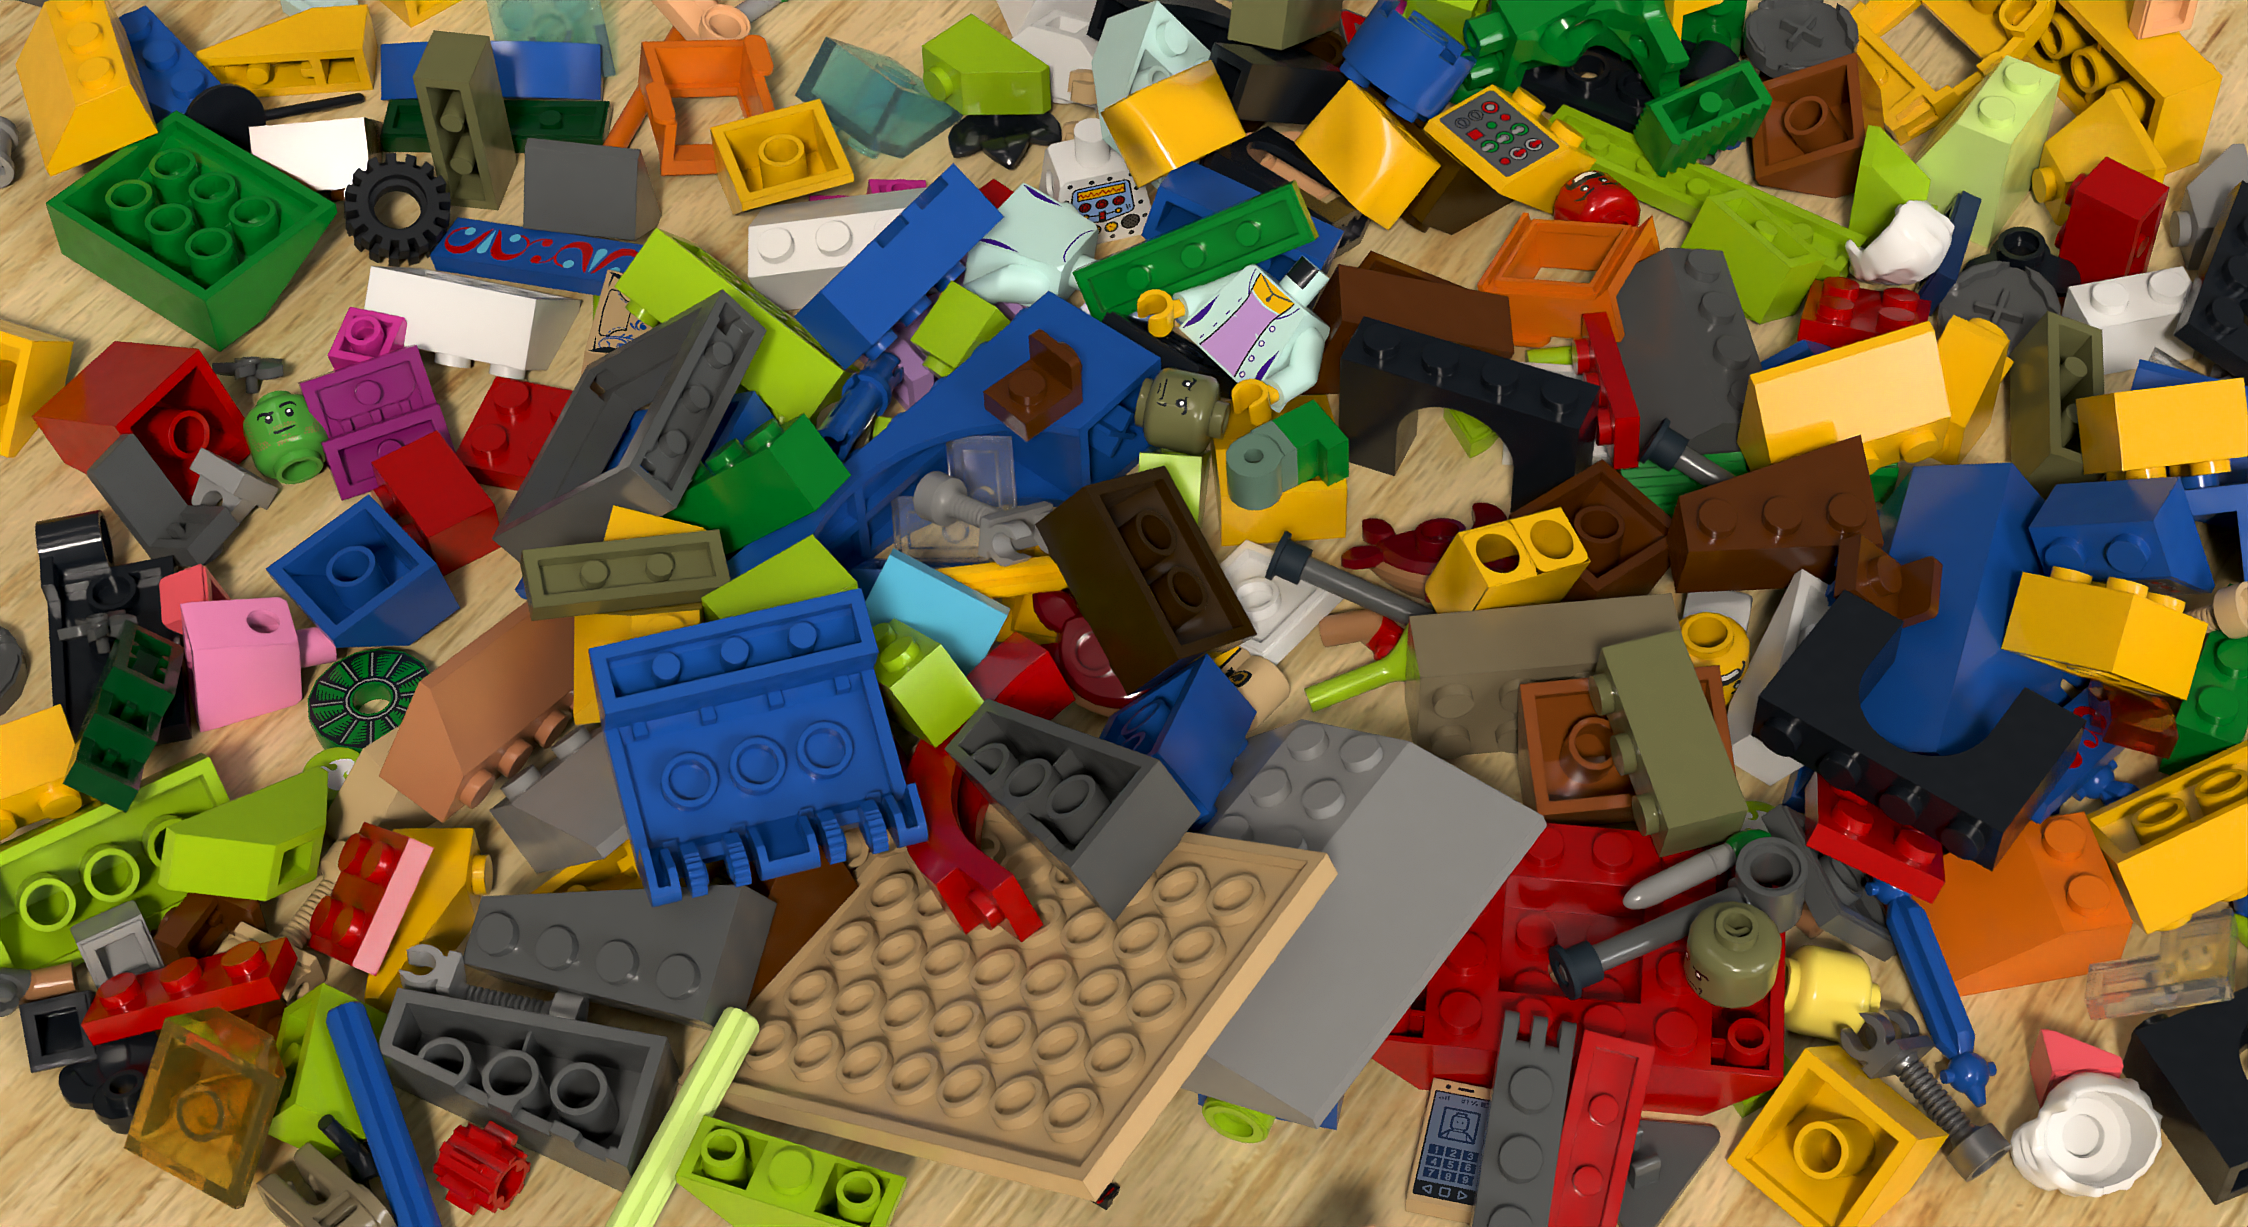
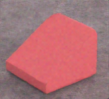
(186, 586)
(2060, 1056)

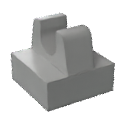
(229, 481)

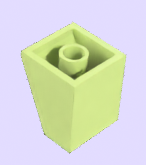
(1991, 144)

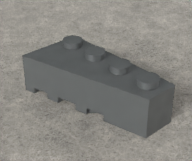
(1078, 799)
(619, 952)
(557, 1082)

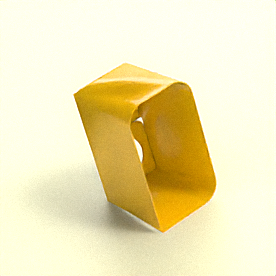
(1173, 123)
(1367, 154)
(1539, 539)

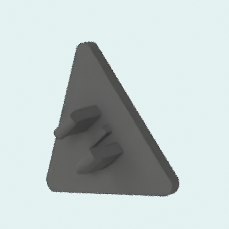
(1661, 1168)

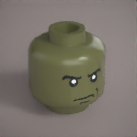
(1181, 411)
(1732, 954)

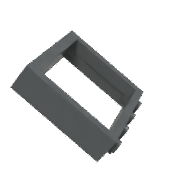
(688, 374)

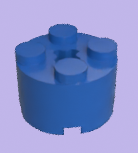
(1406, 60)

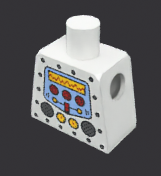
(1095, 183)

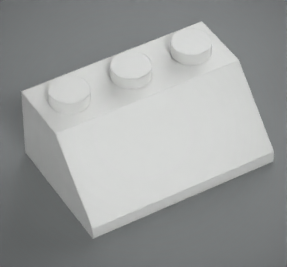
(806, 244)
(473, 318)

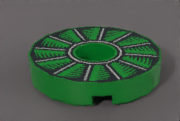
(351, 684)

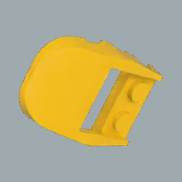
(1984, 26)

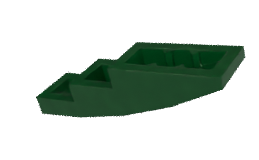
(125, 716)

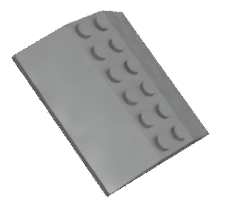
(1415, 869)

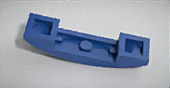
(524, 70)

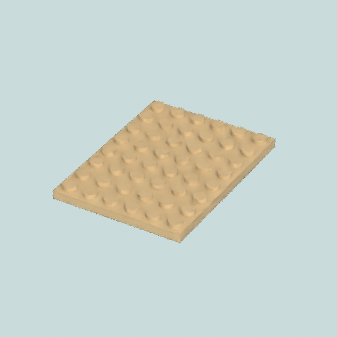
(1010, 1051)

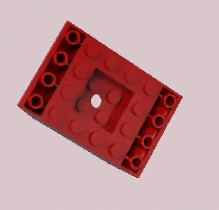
(1571, 893)

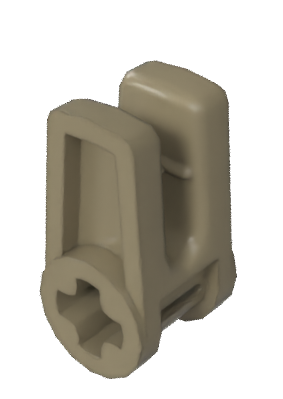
(345, 1201)

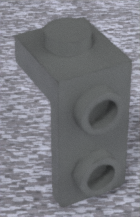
(155, 509)

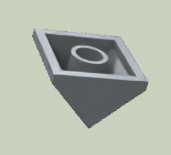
(587, 190)

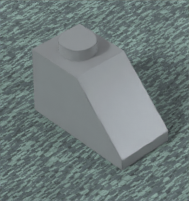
(2203, 202)

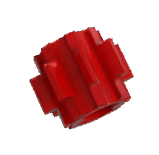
(481, 1167)

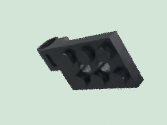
(1618, 90)
(2219, 295)
(83, 581)

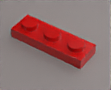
(1601, 364)
(229, 980)
(1599, 1129)

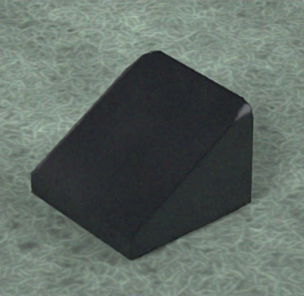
(55, 1031)

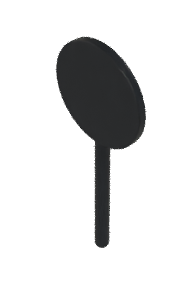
(233, 109)

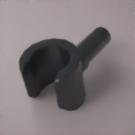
(356, 1154)

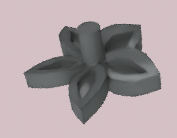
(251, 368)
(97, 628)

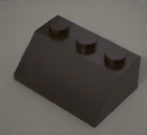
(1454, 193)
(1144, 577)

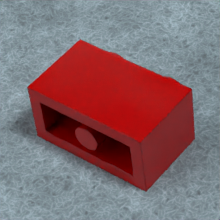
(2111, 222)
(436, 502)

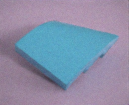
(937, 607)

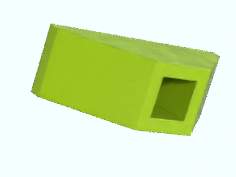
(252, 843)
(779, 1183)

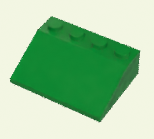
(191, 228)

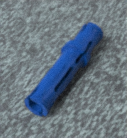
(861, 400)

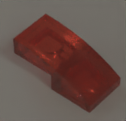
(2132, 718)

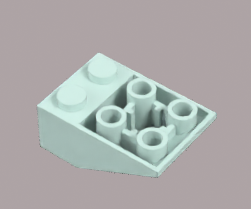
(1139, 51)

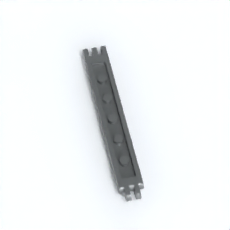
(1523, 1125)

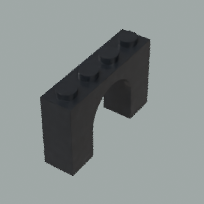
(1259, 80)
(1536, 412)
(1964, 800)
(2199, 1087)

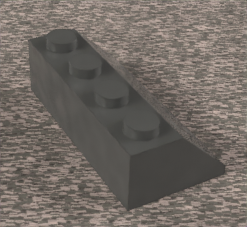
(1687, 347)

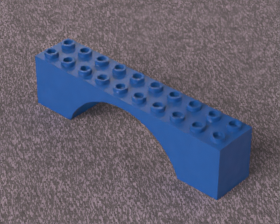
(1079, 449)

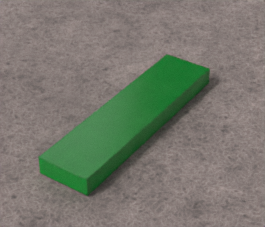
(1198, 251)

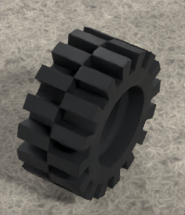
(403, 177)

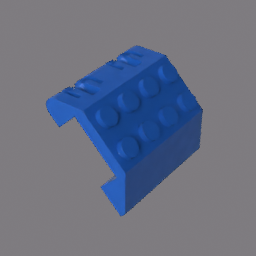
(752, 745)

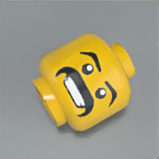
(1720, 641)

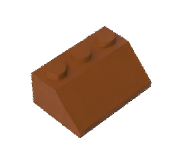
(1568, 755)

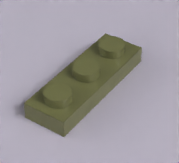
(622, 574)

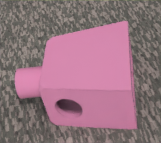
(246, 658)

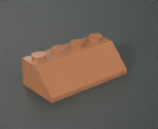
(484, 713)

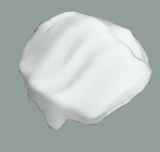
(1906, 249)
(2089, 1137)

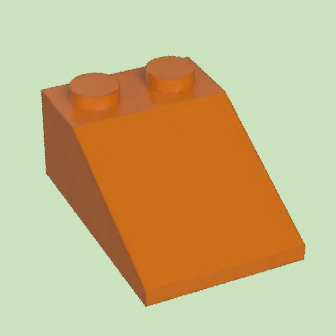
(2035, 915)

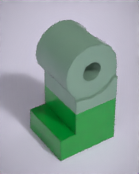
(1285, 455)

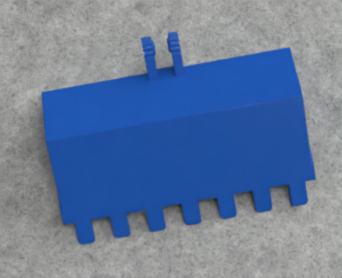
(1950, 670)

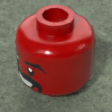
(1596, 199)

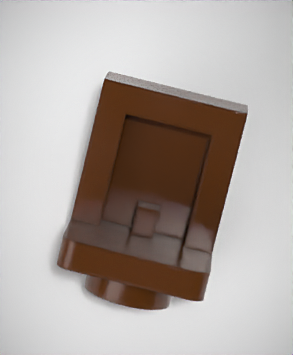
(202, 925)

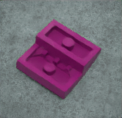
(371, 413)

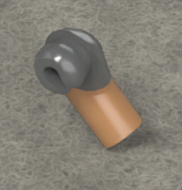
(33, 985)

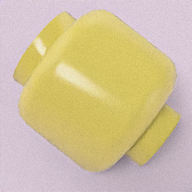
(1827, 992)

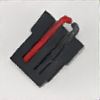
(1107, 1196)

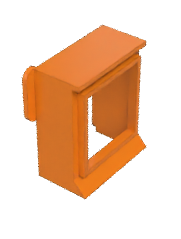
(700, 70)
(1556, 307)

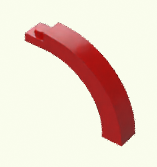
(957, 871)

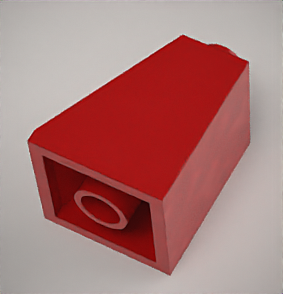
(149, 391)

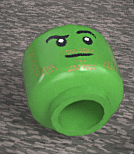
(284, 438)

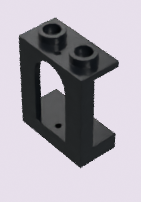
(1242, 163)

